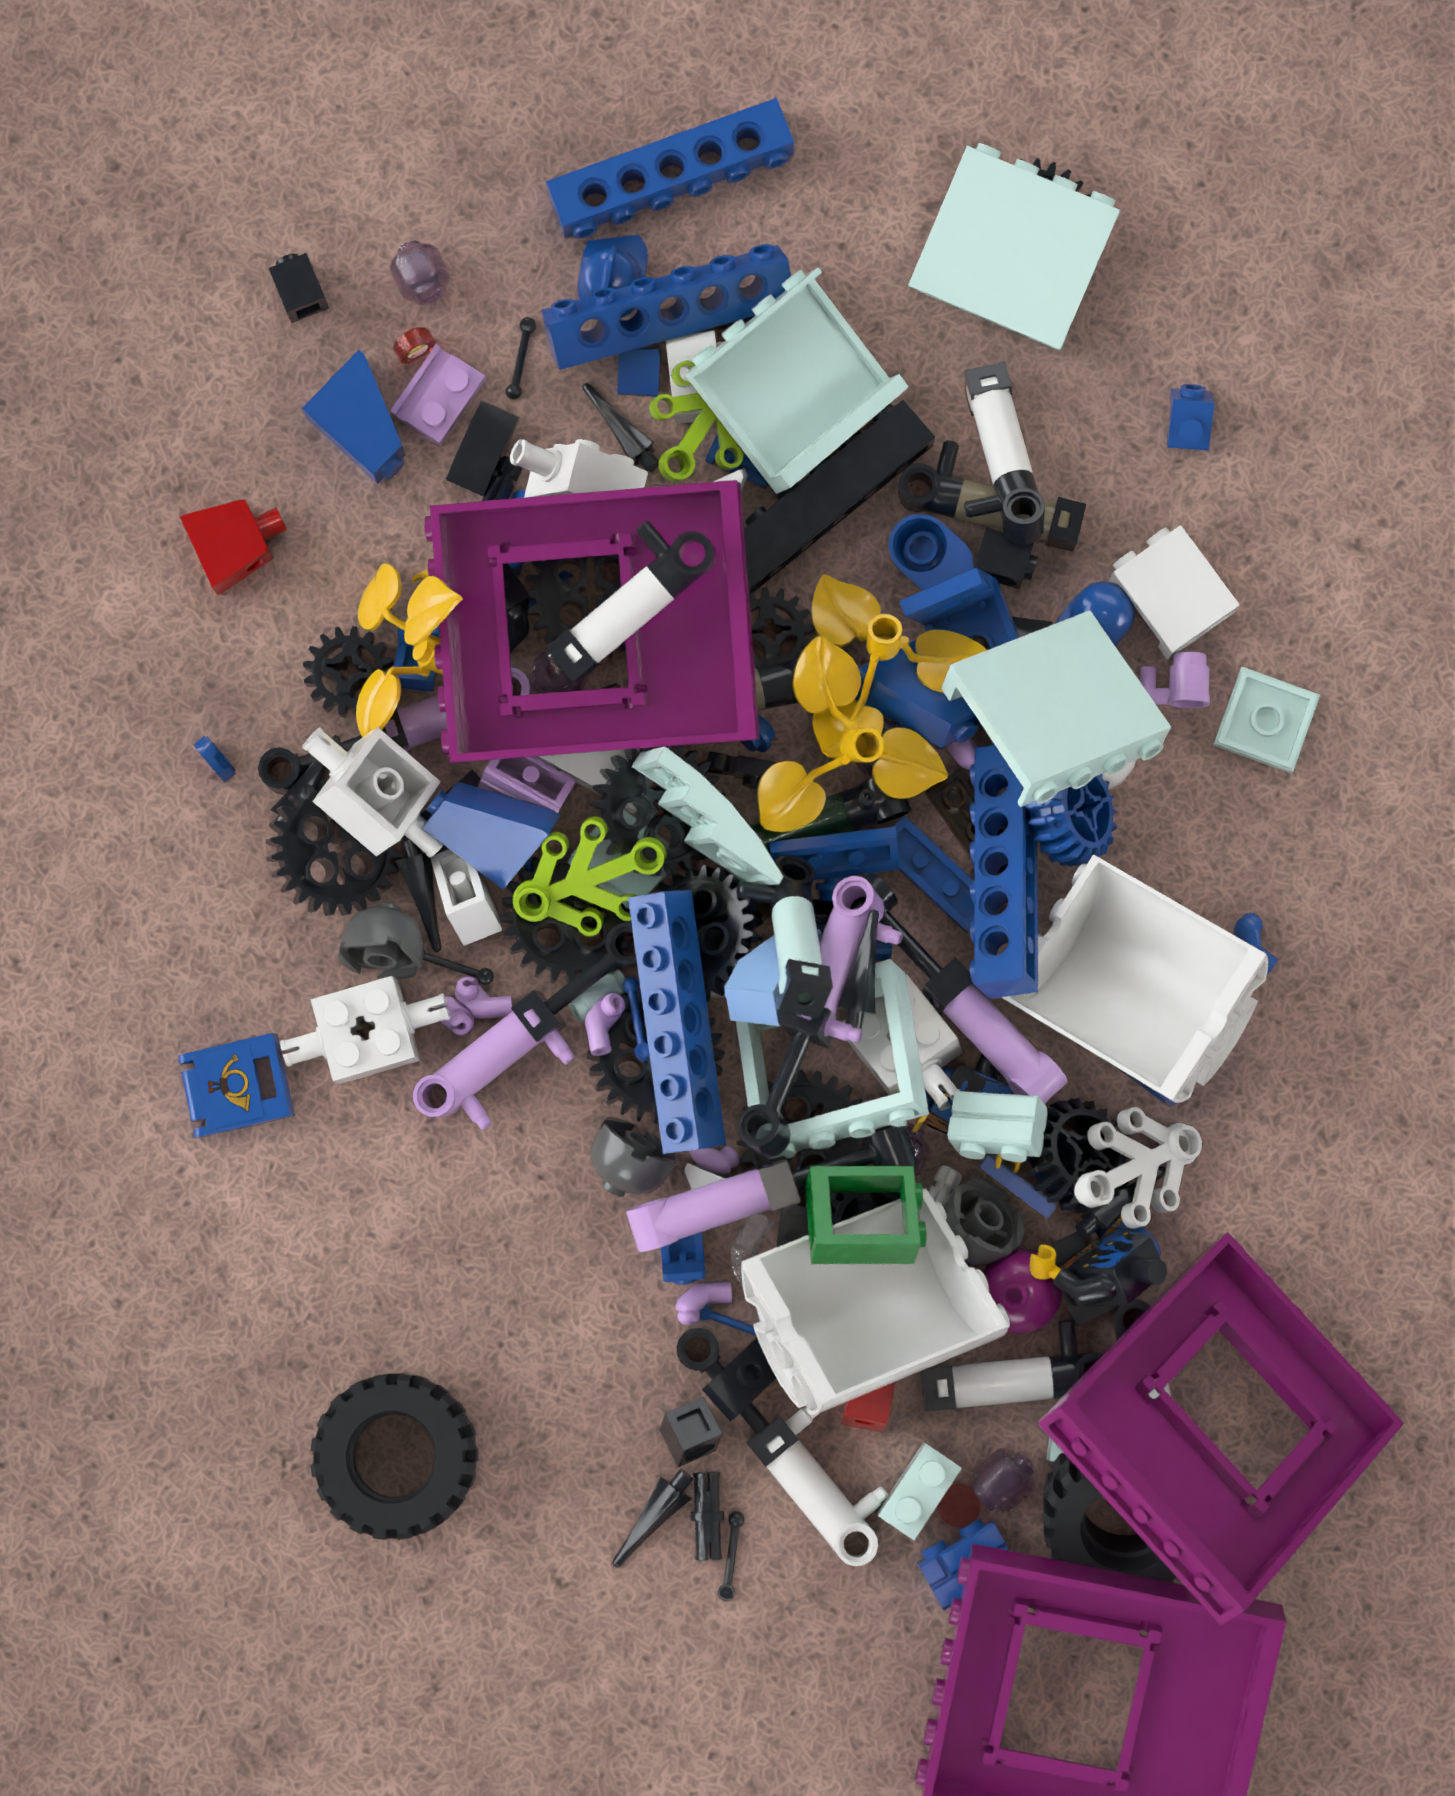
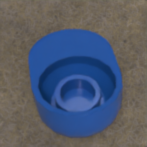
(928, 551)
(1108, 605)

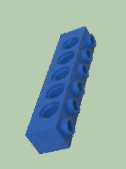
(760, 122)
(654, 325)
(1017, 967)
(677, 1021)

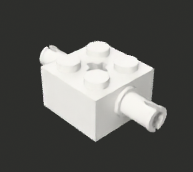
(575, 469)
(375, 790)
(342, 1014)
(935, 1045)

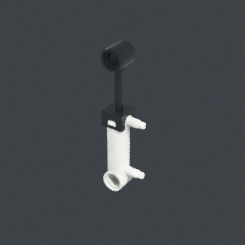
(796, 1467)

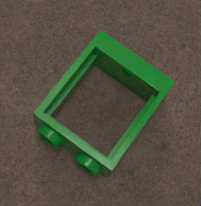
(863, 1248)

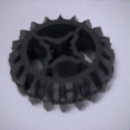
(1070, 1154)

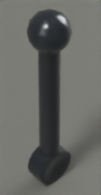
(527, 327)
(484, 976)
(726, 1591)

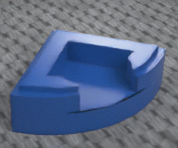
(215, 758)

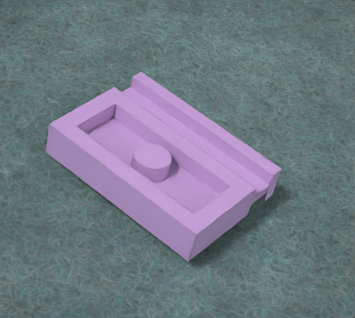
(438, 395)

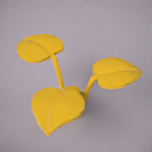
(426, 610)
(848, 612)
(904, 762)

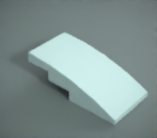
(716, 825)

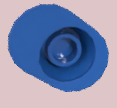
(612, 264)

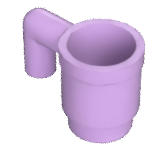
(1186, 682)

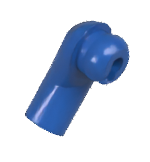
(1248, 930)

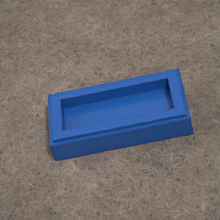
(1018, 1186)

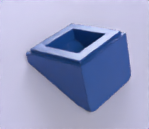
(639, 372)

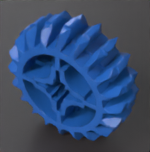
(1075, 823)

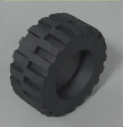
(335, 1456)
(1080, 1541)

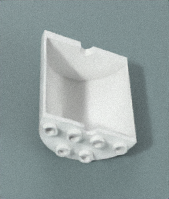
(1143, 981)
(864, 1326)

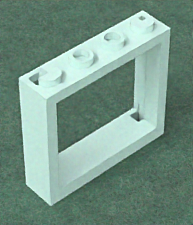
(860, 1119)

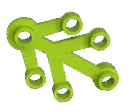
(684, 451)
(583, 881)

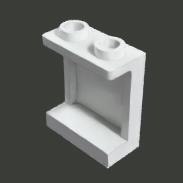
(1174, 589)

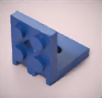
(965, 605)

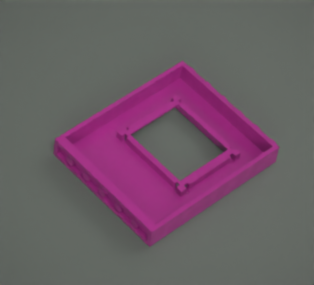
(686, 661)
(1167, 1470)
(1192, 1704)

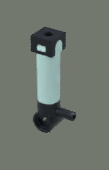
(803, 978)

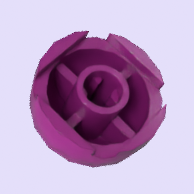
(1026, 1299)

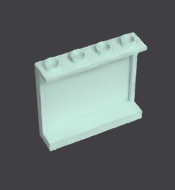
(1014, 246)
(792, 381)
(1060, 706)

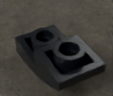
(482, 448)

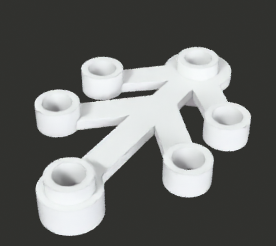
(1178, 1148)

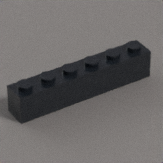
(833, 491)

